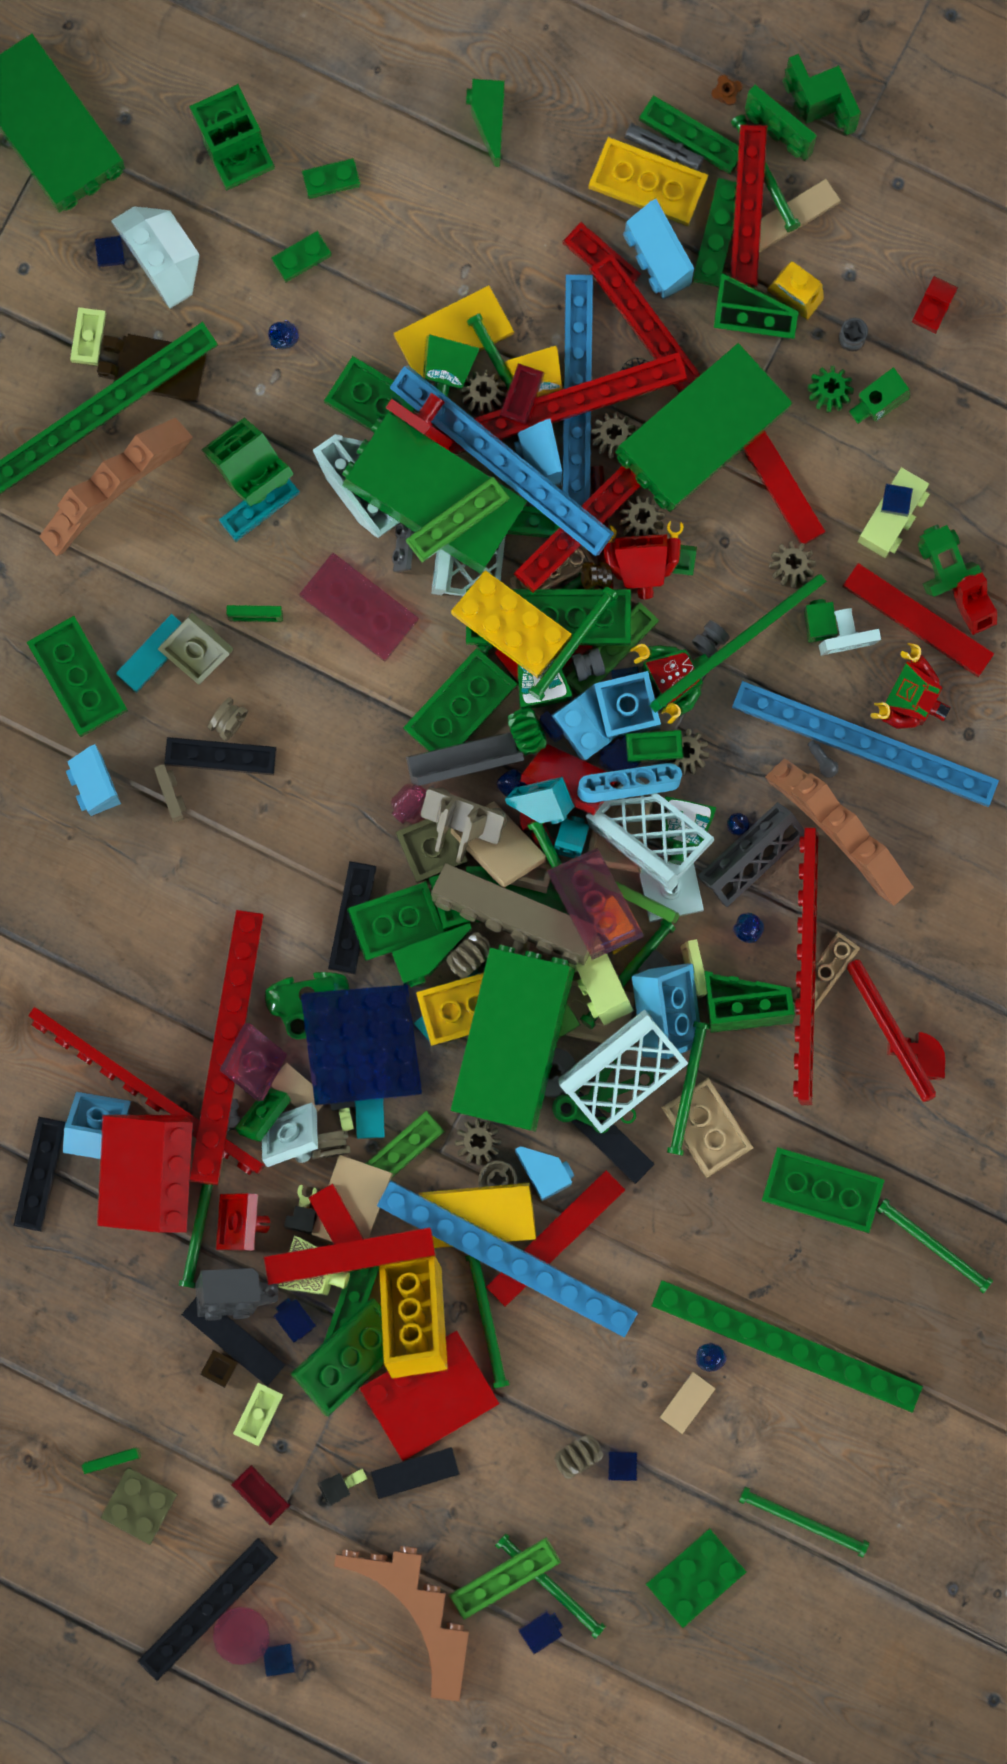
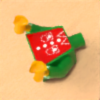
(665, 668)

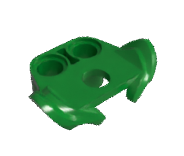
(284, 1000)

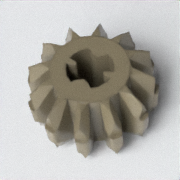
(493, 396)
(604, 430)
(631, 515)
(800, 559)
(695, 748)
(469, 955)
(475, 1151)
(578, 1456)

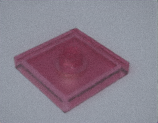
(253, 1062)

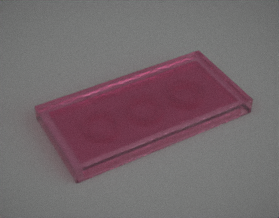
(358, 607)
(595, 903)

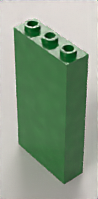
(52, 127)
(703, 428)
(420, 480)
(513, 1038)

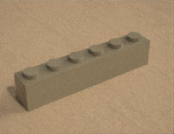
(509, 912)

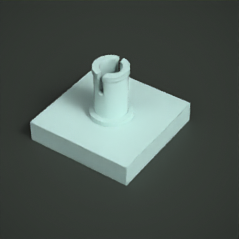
(848, 638)
(683, 898)
(291, 1136)

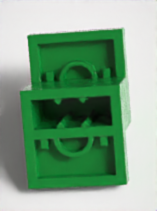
(821, 95)
(232, 137)
(248, 462)

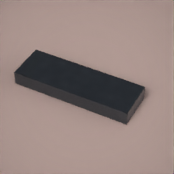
(415, 1473)

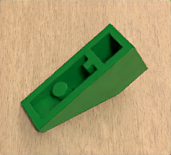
(487, 112)
(424, 957)

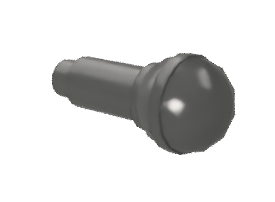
(828, 767)

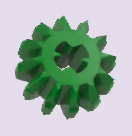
(820, 390)
(527, 731)

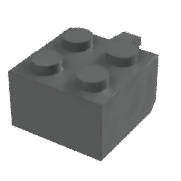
(232, 1293)

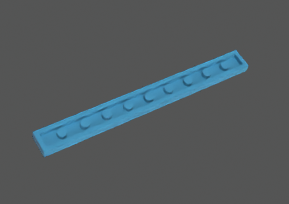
(577, 371)
(505, 463)
(865, 744)
(507, 1258)

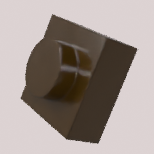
(219, 1368)

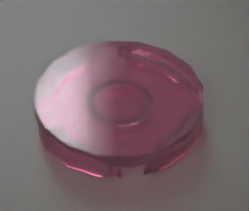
(241, 1636)

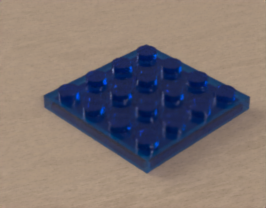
(361, 1044)

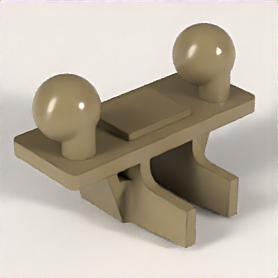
(464, 816)

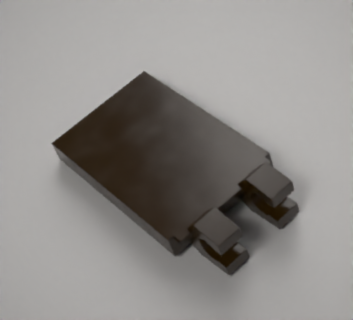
(135, 350)

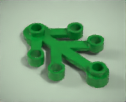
(602, 1095)

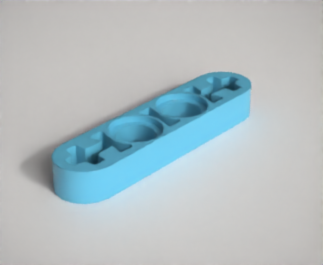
(627, 777)

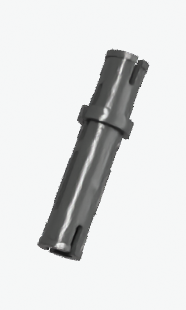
(670, 150)

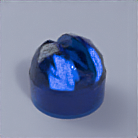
(733, 827)

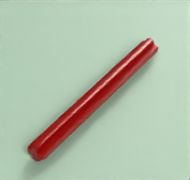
(891, 1030)

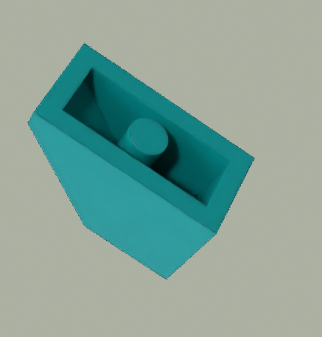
(542, 800)
(571, 837)

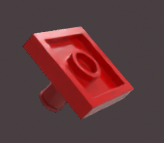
(423, 419)
(239, 1222)

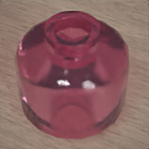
(408, 803)

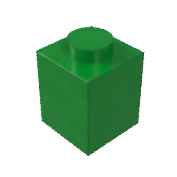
(820, 620)

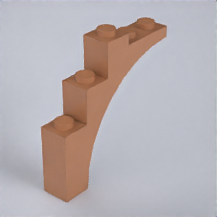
(111, 479)
(843, 828)
(401, 1577)

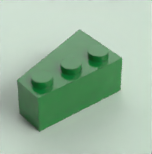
(752, 311)
(746, 1004)

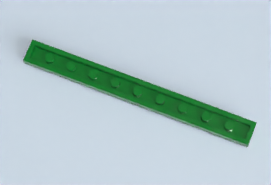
(105, 405)
(787, 1346)

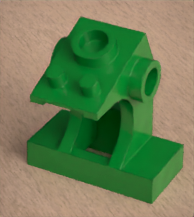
(935, 541)

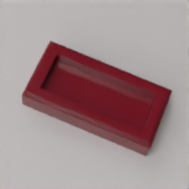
(522, 394)
(260, 1495)

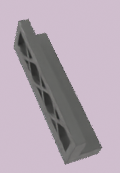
(463, 759)
(750, 849)

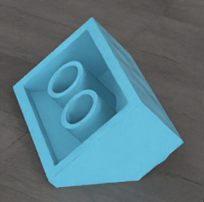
(659, 250)
(671, 1002)

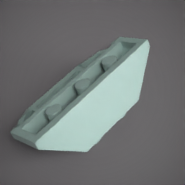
(161, 251)
(333, 459)

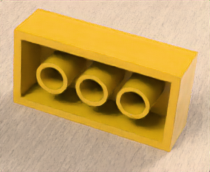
(413, 1317)

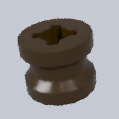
(596, 575)

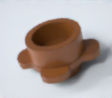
(726, 97)

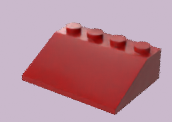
(145, 1172)
(432, 1404)

